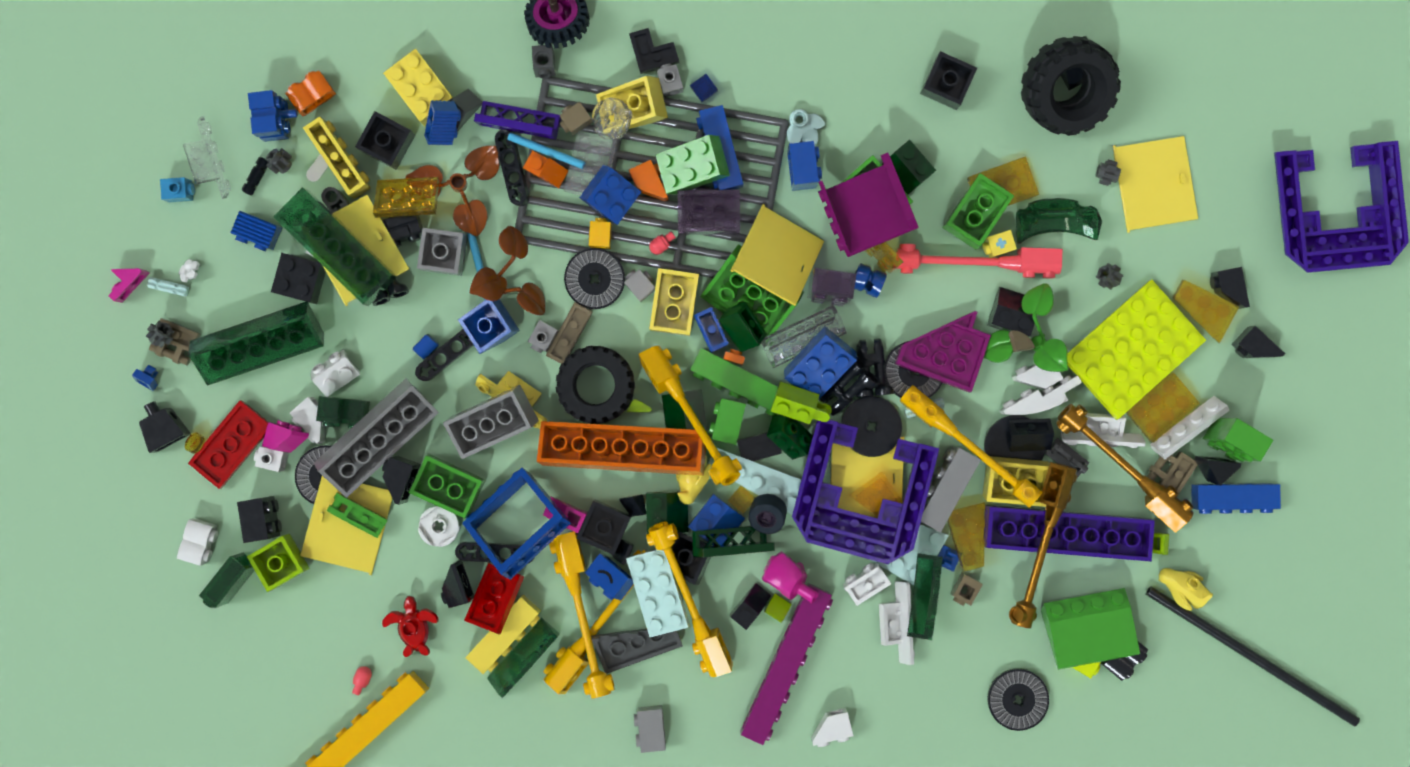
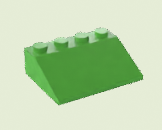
(732, 289)
(1090, 628)

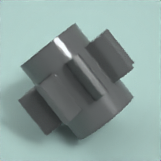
(279, 161)
(1108, 172)
(1109, 276)
(160, 334)

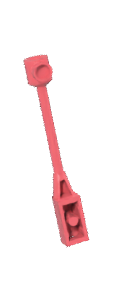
(1027, 261)

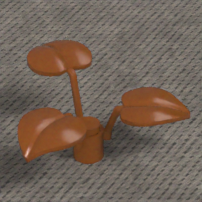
(481, 162)
(492, 286)

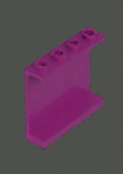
(868, 209)

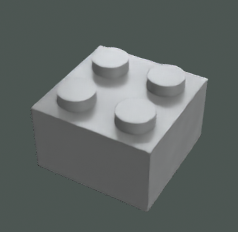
(442, 251)

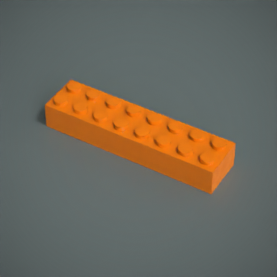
(621, 448)

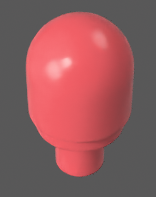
(661, 243)
(361, 679)

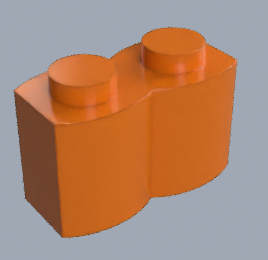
(310, 92)

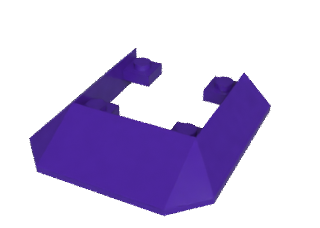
(1380, 229)
(849, 532)

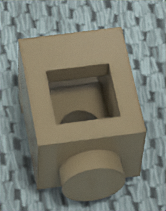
(973, 588)

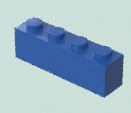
(715, 123)
(1235, 497)

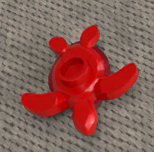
(412, 626)

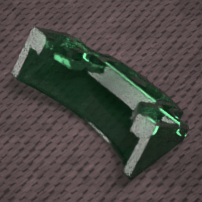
(1057, 216)
(925, 596)
(522, 657)

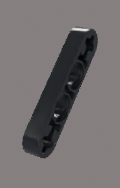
(508, 169)
(450, 355)
(496, 547)

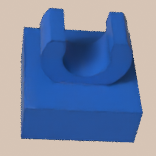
(146, 378)
(949, 556)

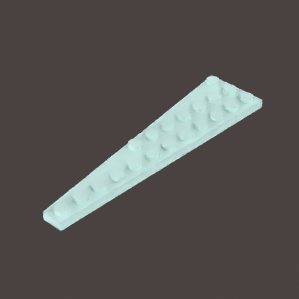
(766, 480)

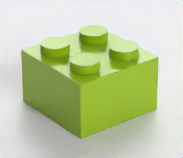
(278, 562)

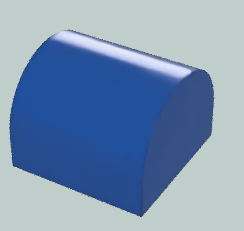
(425, 346)

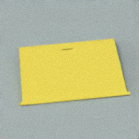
(1155, 183)
(362, 223)
(775, 255)
(853, 470)
(336, 540)

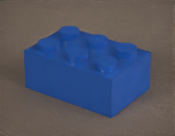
(820, 363)

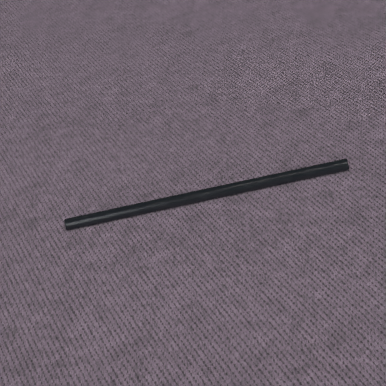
(1253, 656)

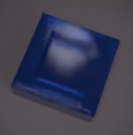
(703, 88)

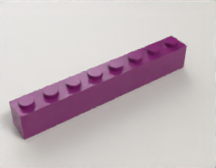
(784, 667)

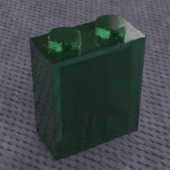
(227, 581)

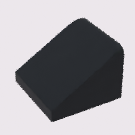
(634, 505)
(623, 551)

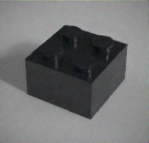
(948, 80)
(385, 140)
(298, 278)
(259, 519)
(604, 527)

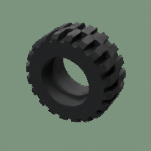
(568, 378)

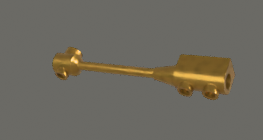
(1055, 496)
(1159, 499)

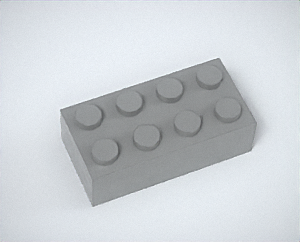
(491, 422)
(948, 486)

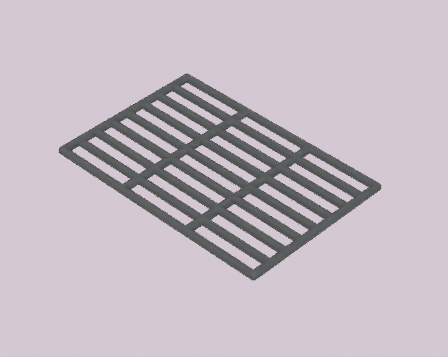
(680, 246)

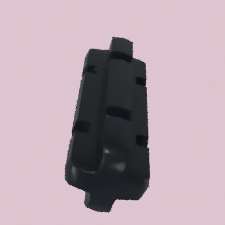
(255, 176)

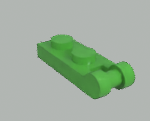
(357, 515)

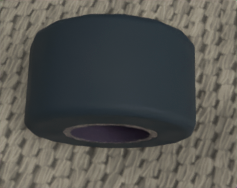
(767, 513)

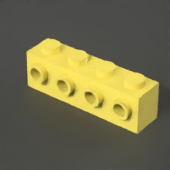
(339, 161)

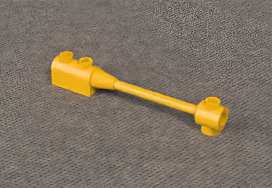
(666, 378)
(936, 417)
(570, 564)
(707, 642)
(572, 660)

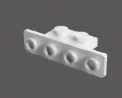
(1107, 429)
(895, 622)

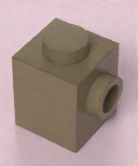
(574, 118)

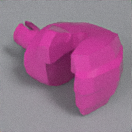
(788, 577)

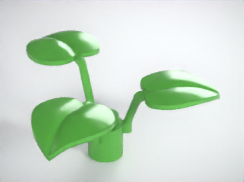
(1049, 354)

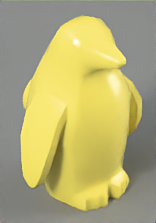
(692, 485)
(1185, 588)

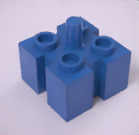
(269, 115)

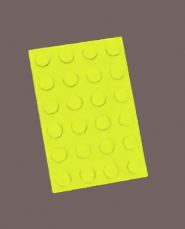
(1134, 349)

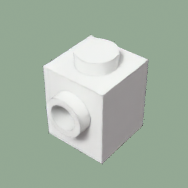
(270, 459)

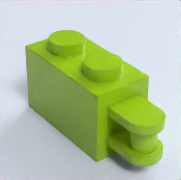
(799, 404)

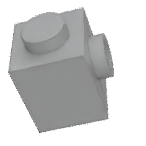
(669, 80)
(640, 284)
(542, 337)

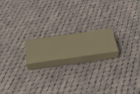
(569, 333)

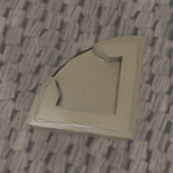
(1020, 341)

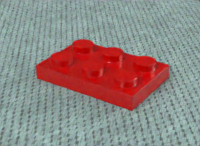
(493, 600)

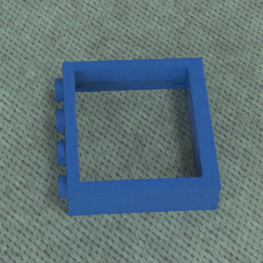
(535, 543)

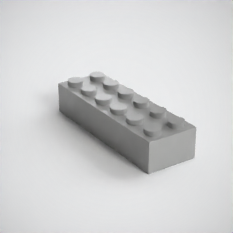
(375, 438)

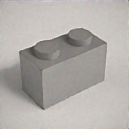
(651, 729)

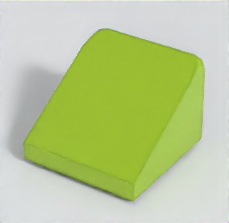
(638, 406)
(777, 608)

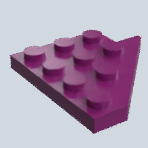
(947, 353)

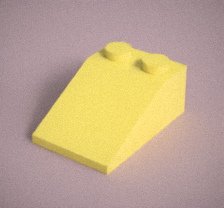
(642, 97)

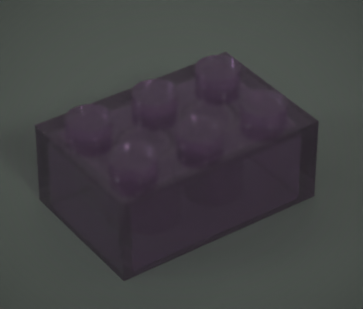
(708, 212)
(831, 286)

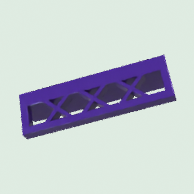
(518, 125)

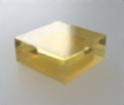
(741, 499)

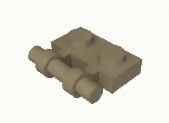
(181, 339)
(1177, 473)

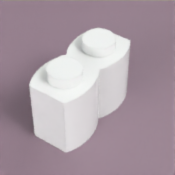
(197, 542)

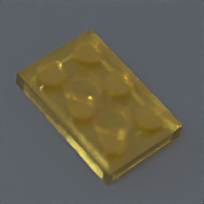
(1014, 178)
(406, 197)
(886, 257)
(1162, 407)

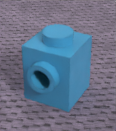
(177, 189)

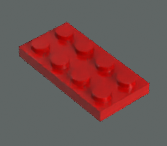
(230, 444)

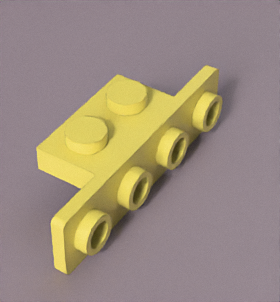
(507, 382)

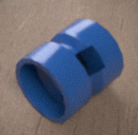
(869, 280)

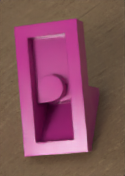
(130, 280)

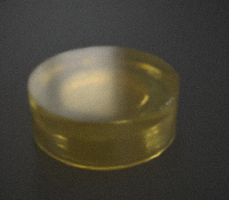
(194, 443)

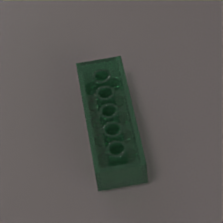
(335, 246)
(256, 343)

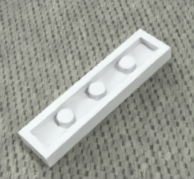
(1189, 427)

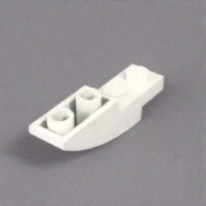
(1034, 402)

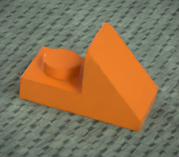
(545, 169)

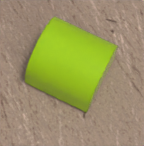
(1160, 543)

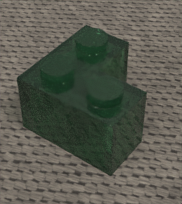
(335, 410)

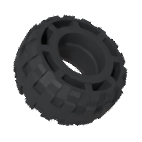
(1089, 103)

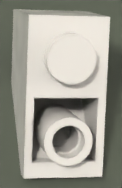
(1036, 377)
(305, 417)
(833, 726)

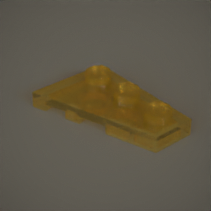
(1207, 309)
(873, 491)
(968, 535)

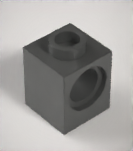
(542, 53)

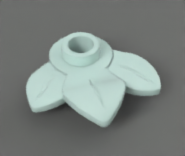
(806, 130)

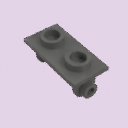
(1063, 454)

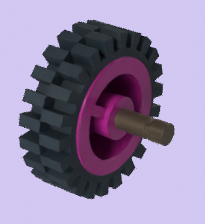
(556, 21)

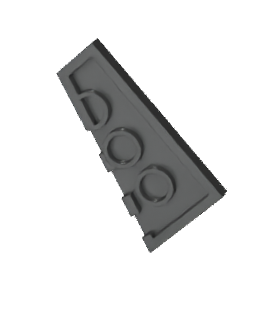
(631, 647)

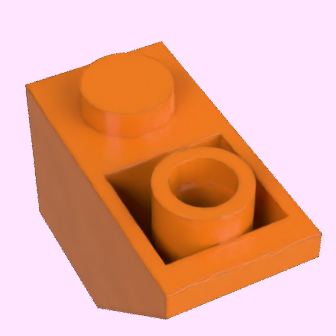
(647, 180)

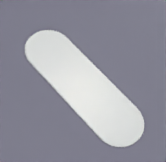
(317, 169)

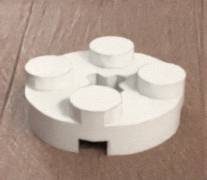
(427, 524)

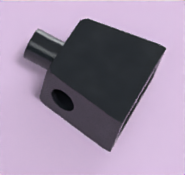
(161, 428)

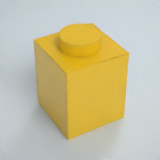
(600, 233)

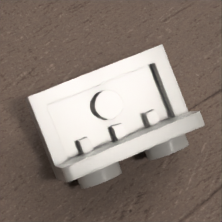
(334, 373)
(866, 583)

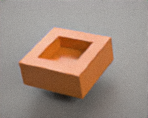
(734, 356)

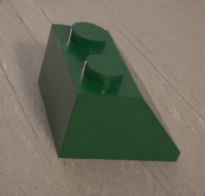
(911, 166)
(676, 417)
(666, 508)

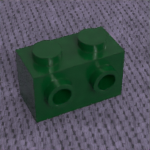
(742, 327)
(790, 436)

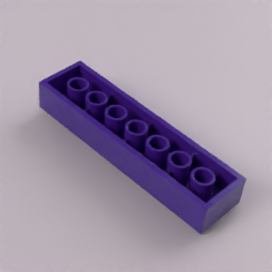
(1073, 535)

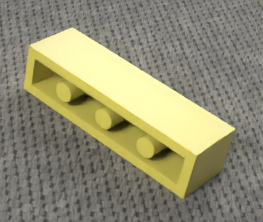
(494, 645)

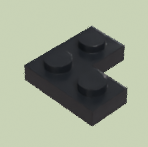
(651, 57)

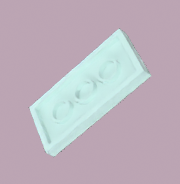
(657, 593)

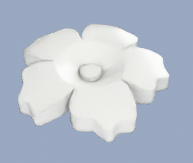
(188, 270)

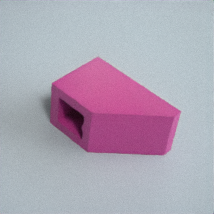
(283, 436)
(574, 514)

